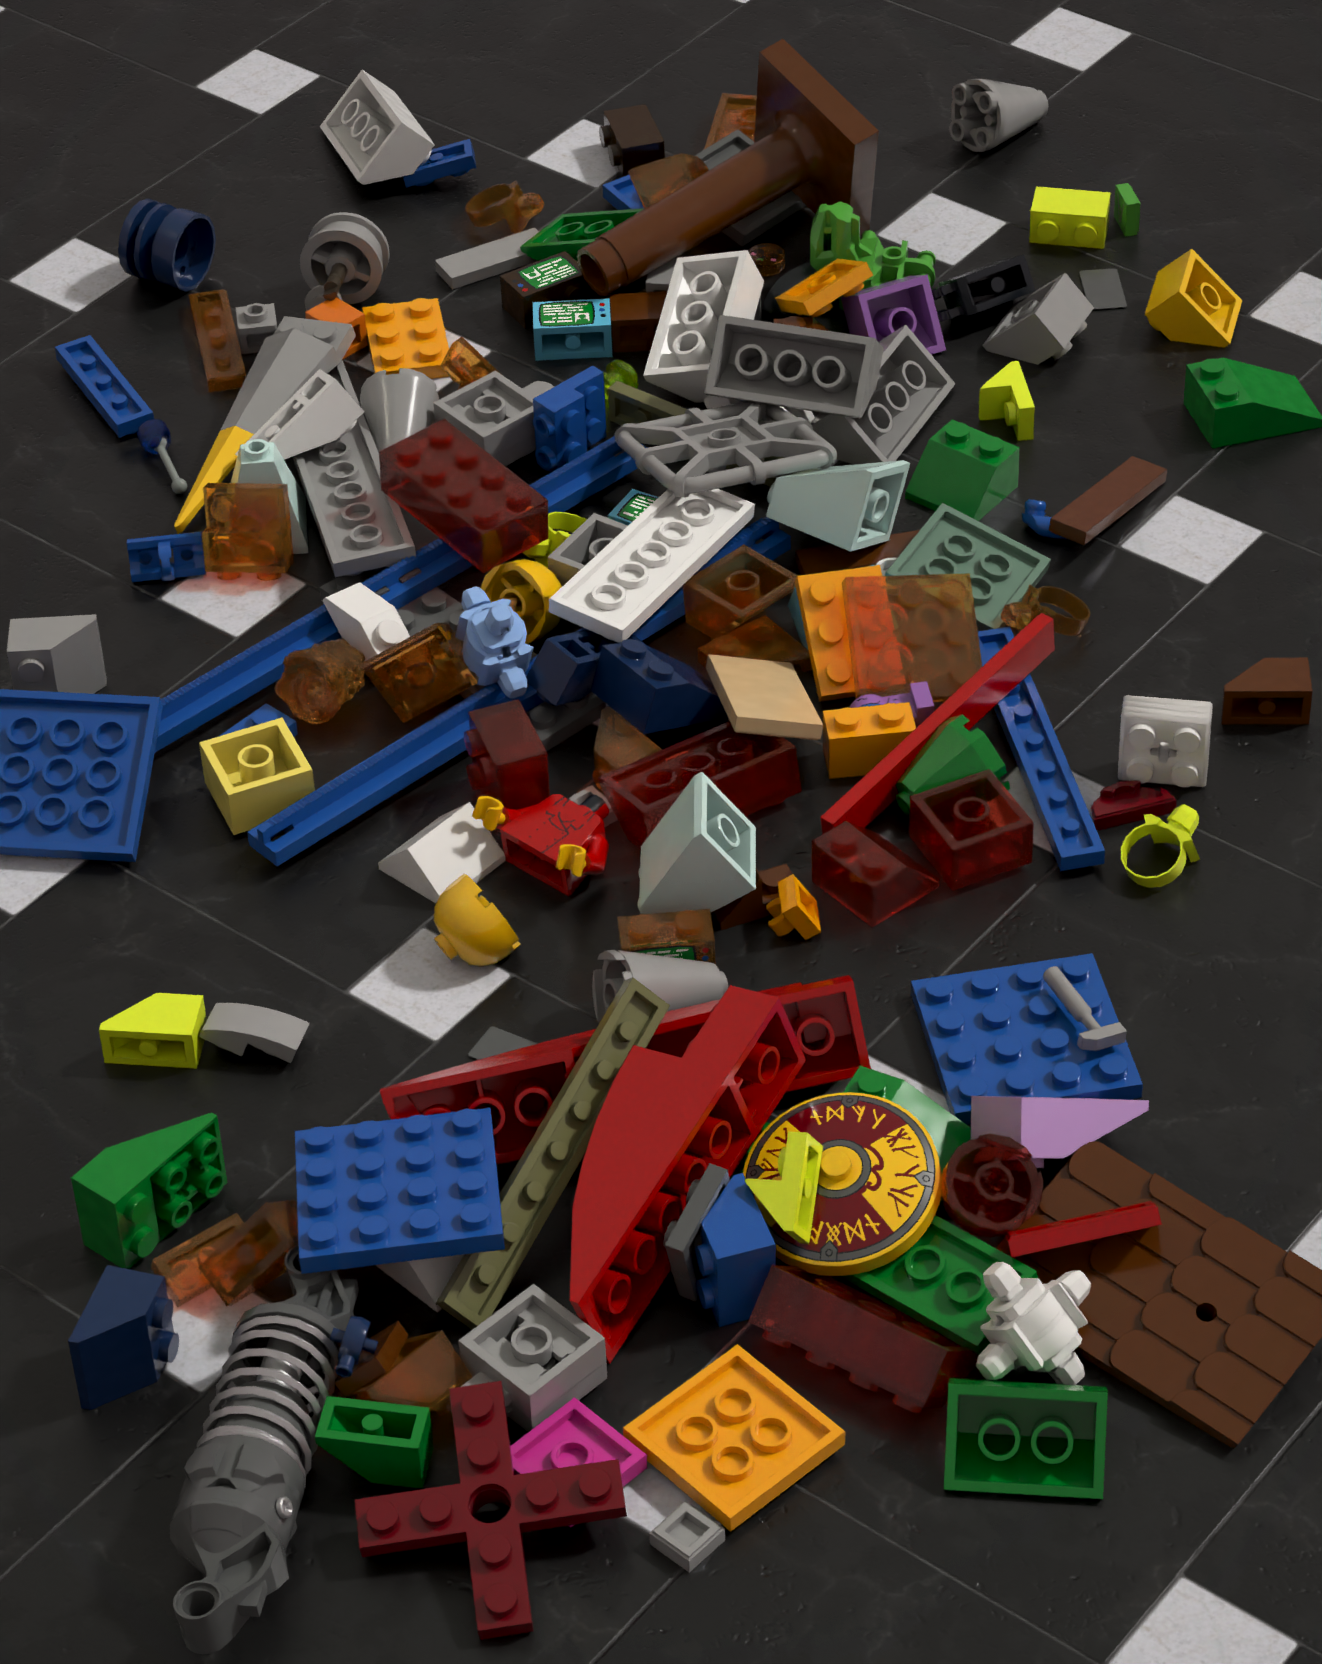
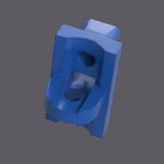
(146, 555)

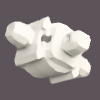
(1033, 1324)

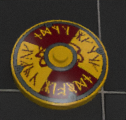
(873, 1182)

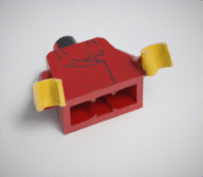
(552, 838)

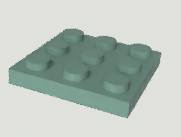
(961, 545)

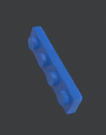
(104, 385)

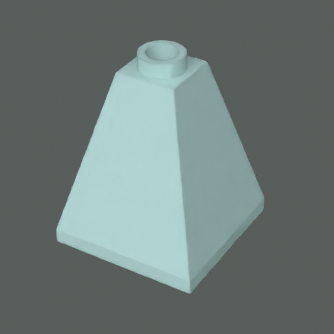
(262, 464)

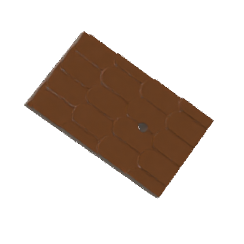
(1153, 1281)

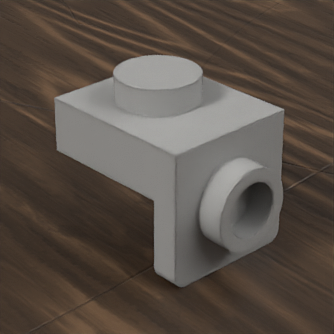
(254, 325)

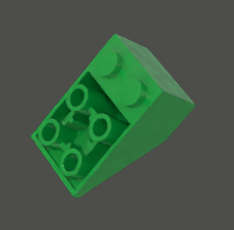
(148, 1188)

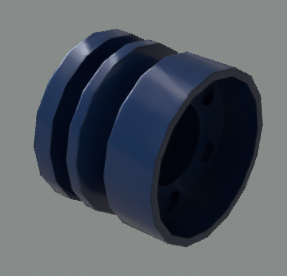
(167, 244)

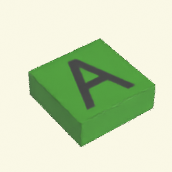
(1127, 209)

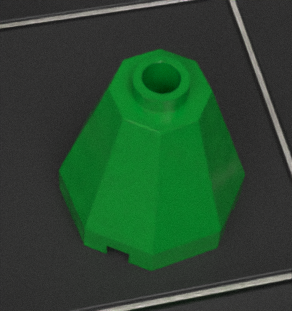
(946, 757)

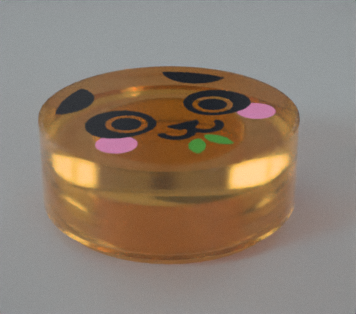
(768, 258)

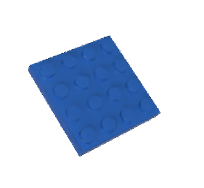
(75, 773)
(1015, 1038)
(397, 1190)

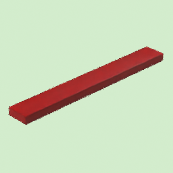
(972, 700)

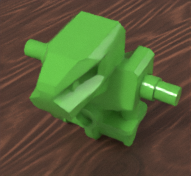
(837, 235)

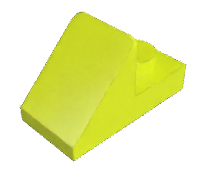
(1009, 398)
(794, 1196)

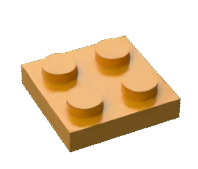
(817, 291)

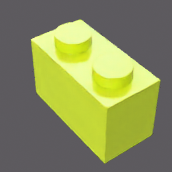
(1069, 217)

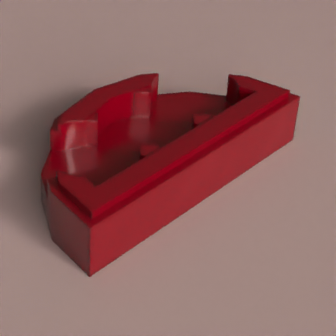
(1129, 803)

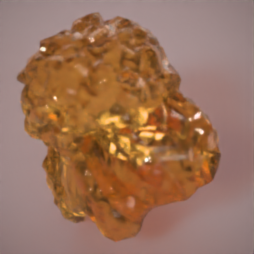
(320, 679)

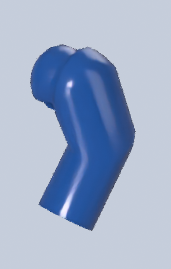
(1035, 518)

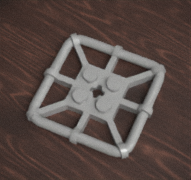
(724, 438)

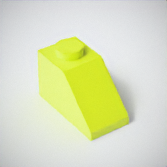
(156, 1032)

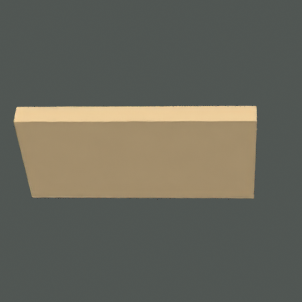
(764, 697)

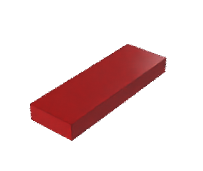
(1083, 1228)

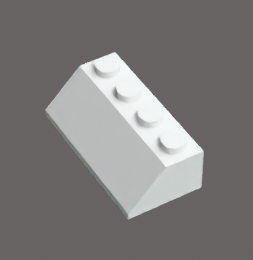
(376, 132)
(688, 323)

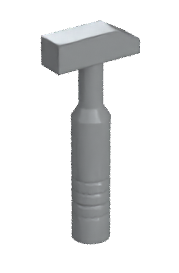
(1097, 1036)

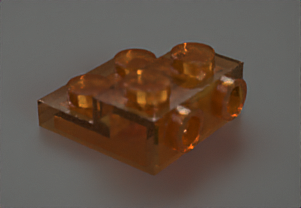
(247, 530)

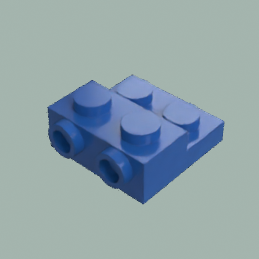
(569, 419)

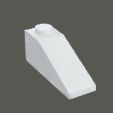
(311, 417)

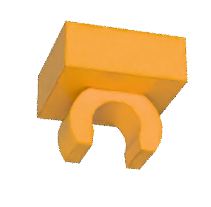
(794, 909)

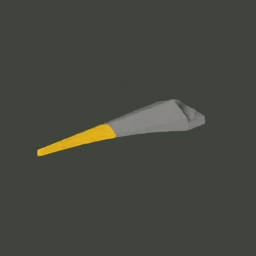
(277, 373)

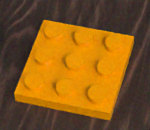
(734, 1437)

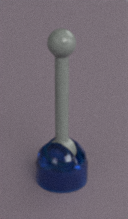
(156, 439)

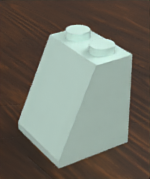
(841, 503)
(697, 853)

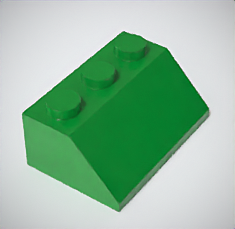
(1025, 1438)

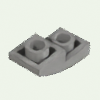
(237, 1025)

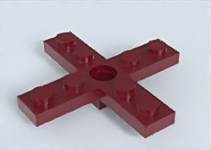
(487, 1476)

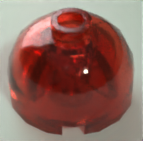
(990, 1186)

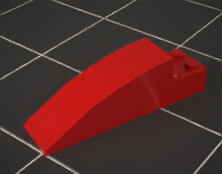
(657, 1137)

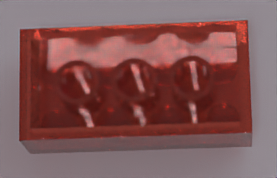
(464, 495)

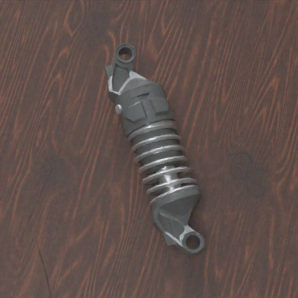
(255, 1455)

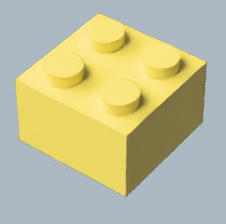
(255, 773)

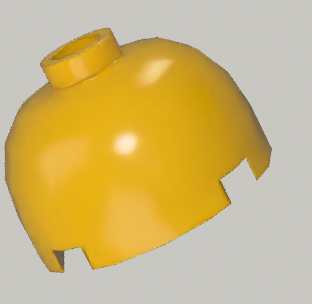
(532, 586)
(472, 925)

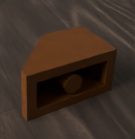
(1269, 693)

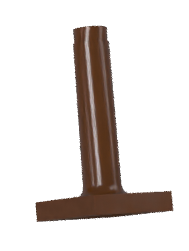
(802, 144)

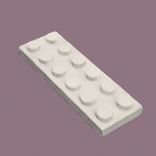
(650, 561)

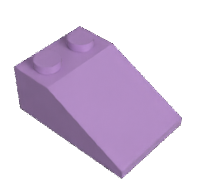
(1049, 1124)

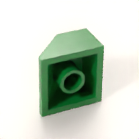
(964, 471)

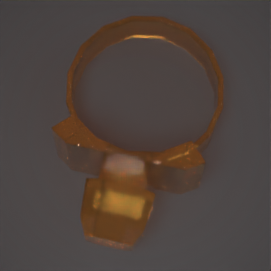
(512, 205)
(1020, 614)

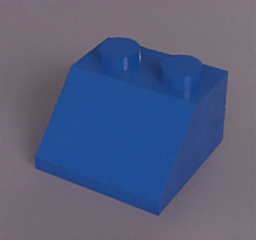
(733, 1254)

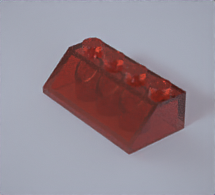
(745, 767)
(860, 1336)

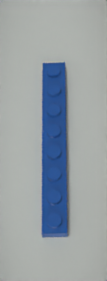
(1044, 767)

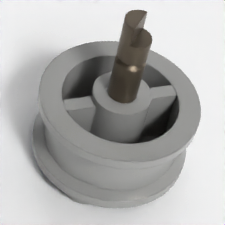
(345, 256)

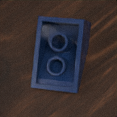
(654, 688)

